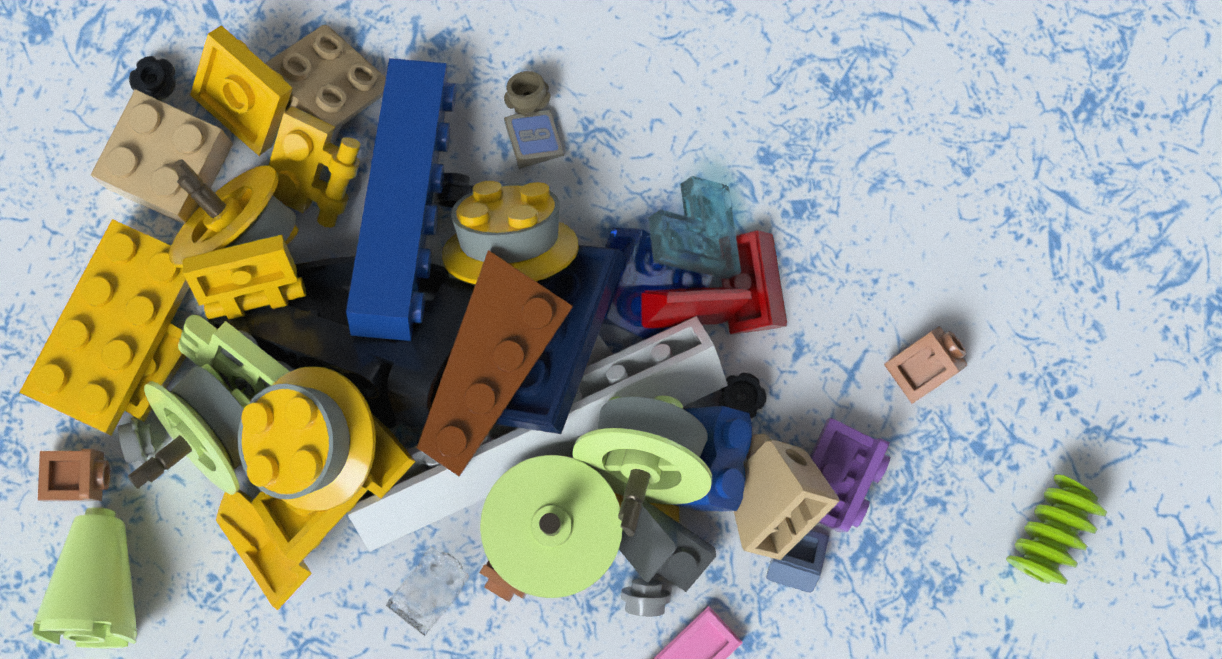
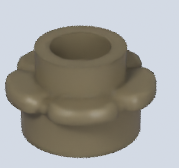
(527, 93)

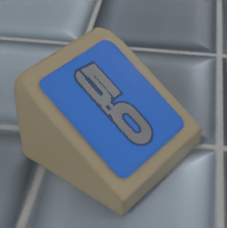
(533, 138)

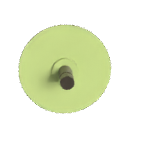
(551, 526)

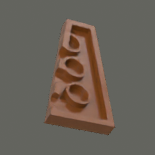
(492, 355)

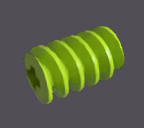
(1057, 531)

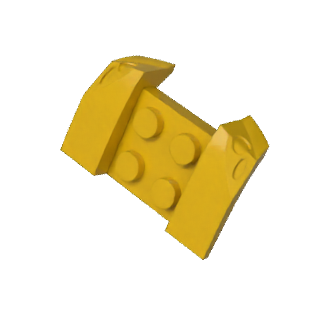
(278, 536)

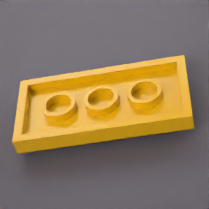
(108, 329)

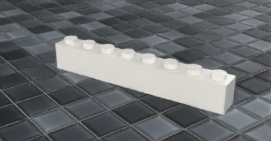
(671, 364)

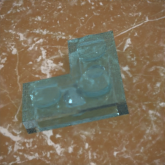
(703, 236)

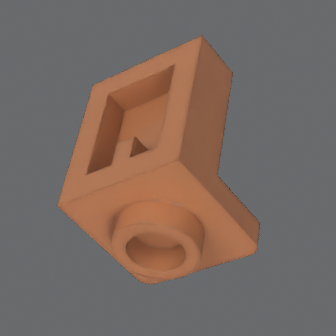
(927, 363)

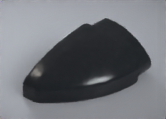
(391, 374)

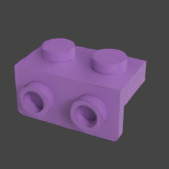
(849, 465)

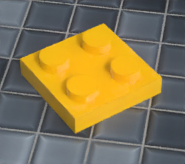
(240, 90)

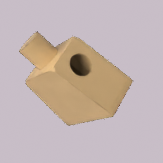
(780, 497)

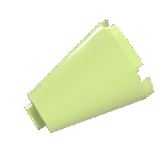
(90, 586)

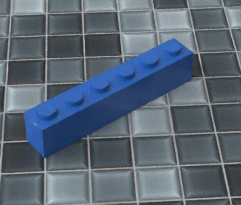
(399, 201)

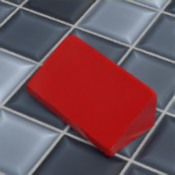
(762, 278)
(675, 306)

